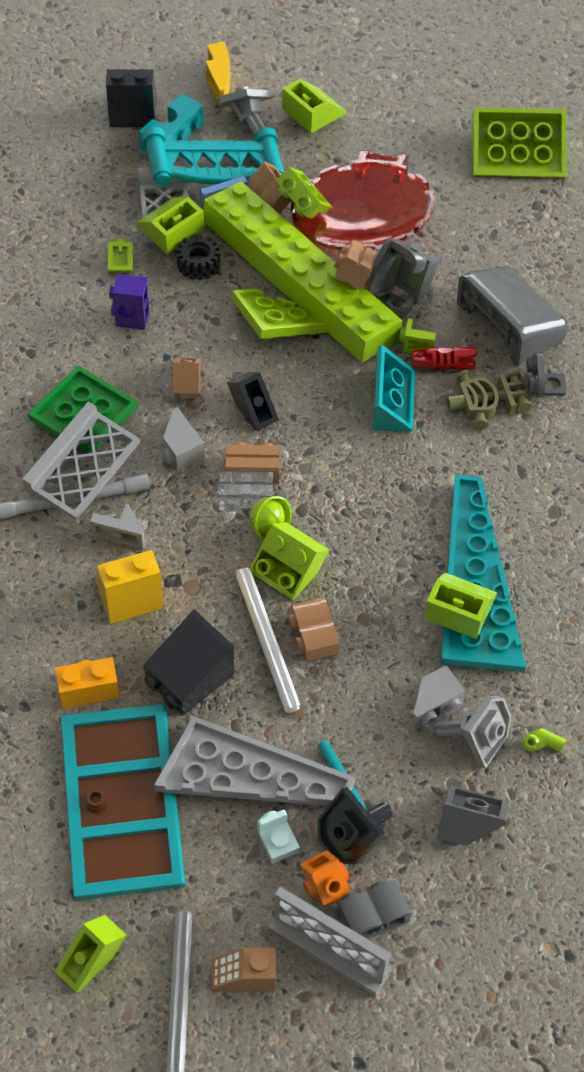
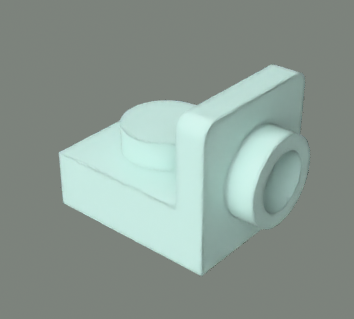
(277, 836)

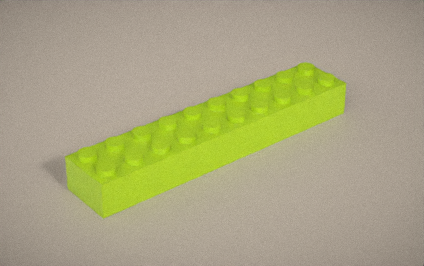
(301, 271)

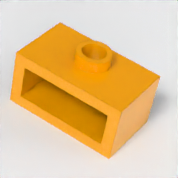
(87, 682)

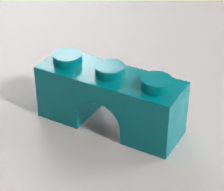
(183, 119)

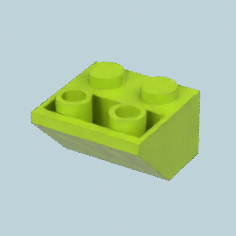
(309, 105)
(173, 223)
(288, 559)
(459, 605)

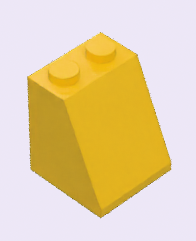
(130, 586)

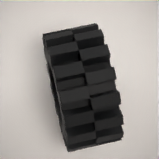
(194, 247)

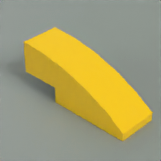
(218, 69)

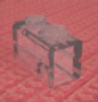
(243, 489)

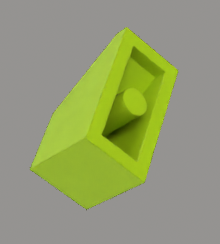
(90, 952)

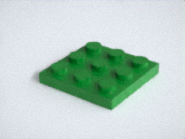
(71, 395)

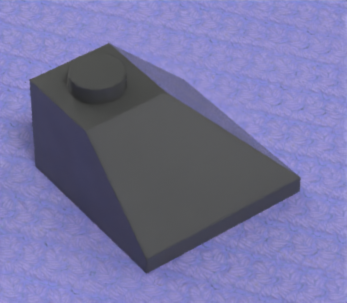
(470, 816)

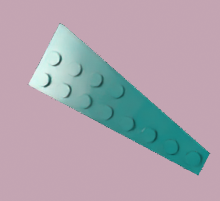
(477, 560)

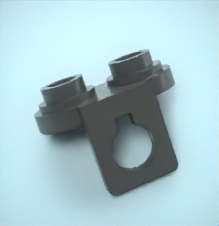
(537, 383)

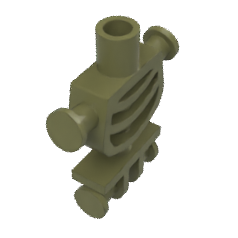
(481, 391)

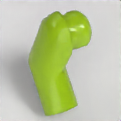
(542, 738)

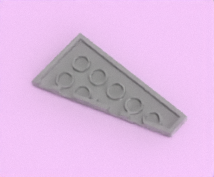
(232, 765)

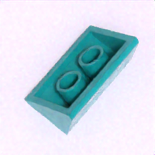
(393, 393)

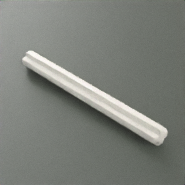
(268, 640)

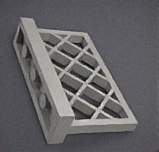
(60, 453)
(329, 942)

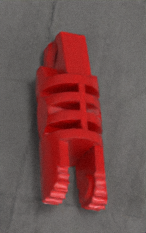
(444, 358)

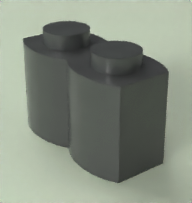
(375, 910)

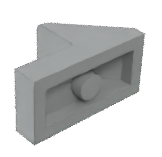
(122, 531)

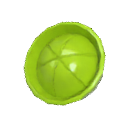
(268, 512)

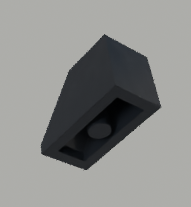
(253, 399)

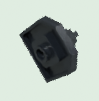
(350, 829)

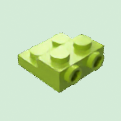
(303, 193)

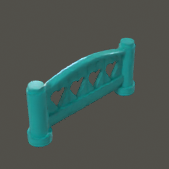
(164, 152)

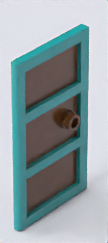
(118, 826)

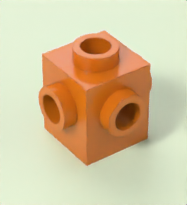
(325, 878)

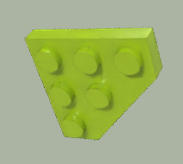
(275, 317)

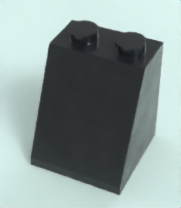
(130, 97)
(190, 664)

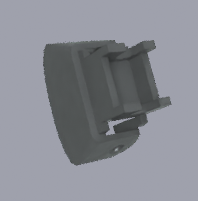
(403, 267)

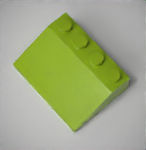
(519, 142)

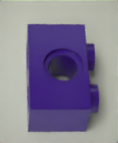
(130, 301)

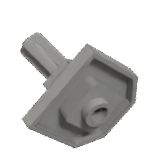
(247, 104)
(482, 729)

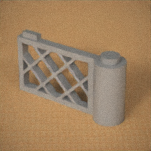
(148, 185)

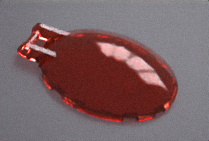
(369, 203)

